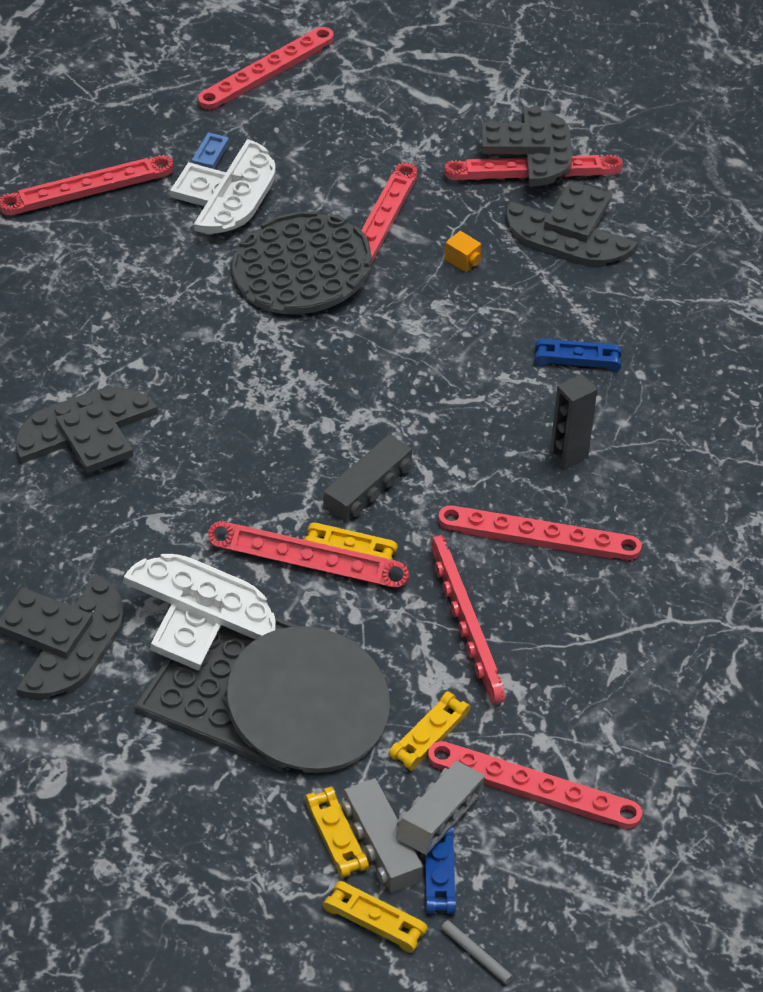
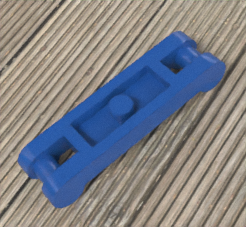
(578, 354)
(441, 876)

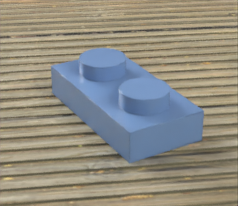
(211, 150)

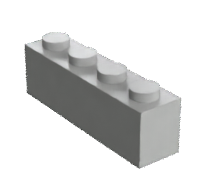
(440, 807)
(377, 827)

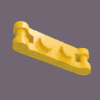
(351, 540)
(429, 730)
(336, 832)
(375, 915)

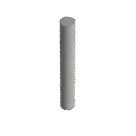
(475, 951)

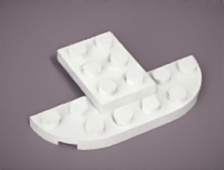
(227, 196)
(200, 604)

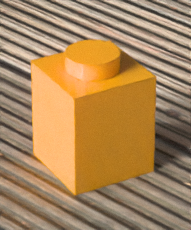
(463, 251)

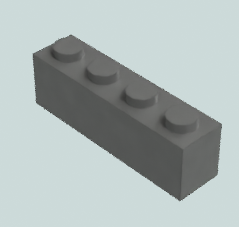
(573, 421)
(367, 478)

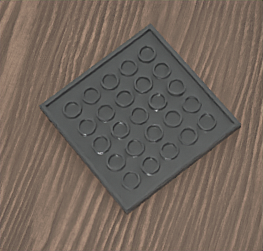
(197, 699)

